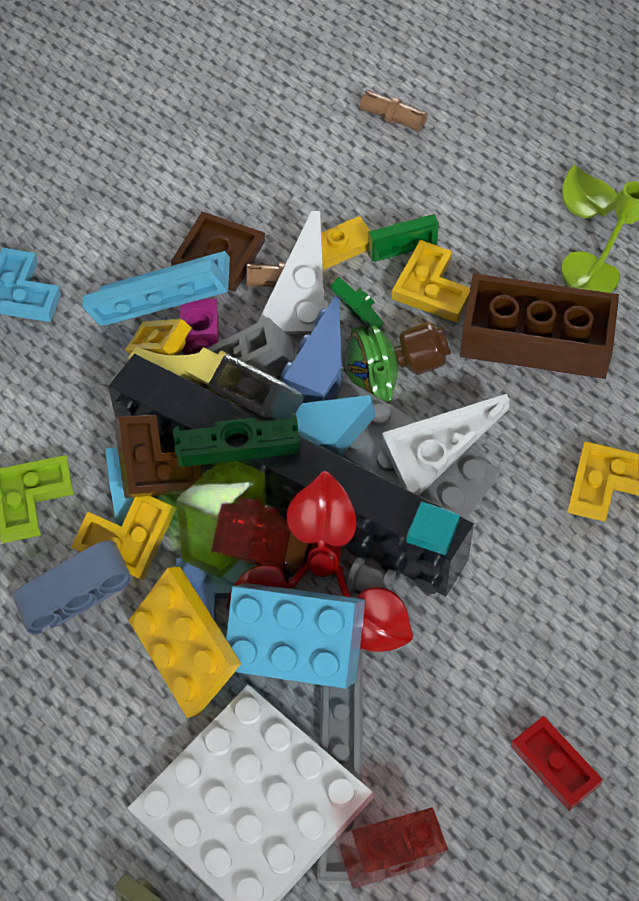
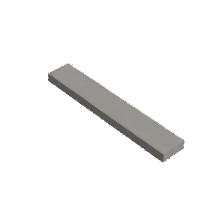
(342, 739)

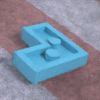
(19, 294)

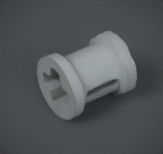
(365, 576)

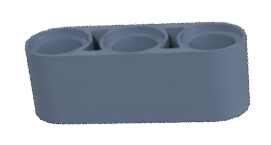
(72, 587)

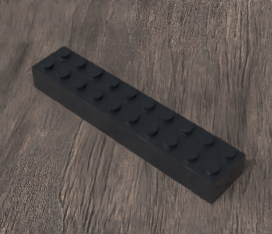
(381, 507)

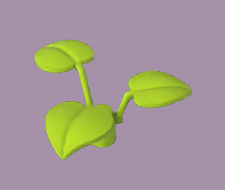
(585, 198)

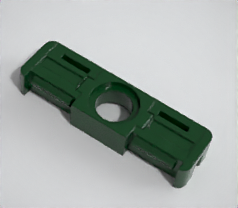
(210, 444)

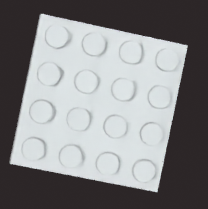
(251, 802)

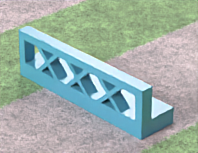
(159, 289)

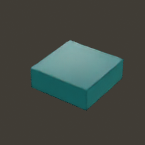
(433, 528)

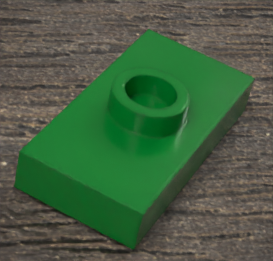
(401, 237)
(357, 302)

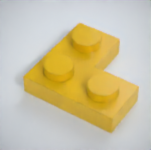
(424, 287)
(597, 475)
(136, 538)

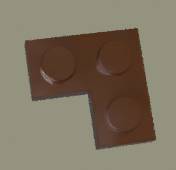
(142, 463)

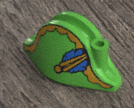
(372, 362)

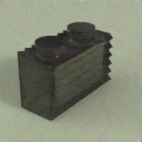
(255, 389)

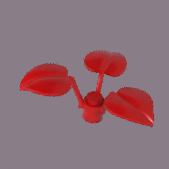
(328, 520)

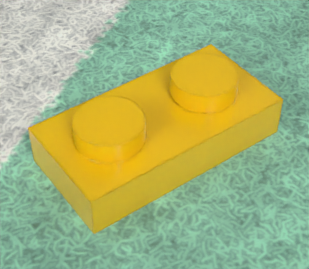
(160, 336)

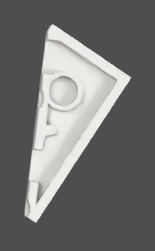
(300, 288)
(430, 446)

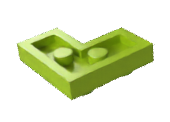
(23, 487)

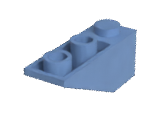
(318, 362)

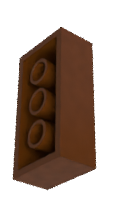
(539, 325)

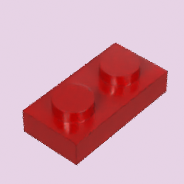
(556, 763)

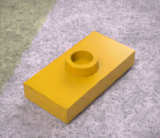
(344, 242)

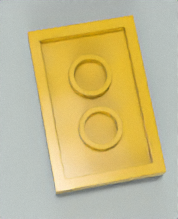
(184, 642)

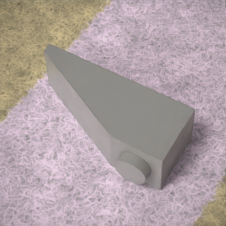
(260, 346)

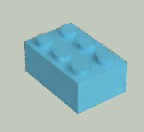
(296, 634)

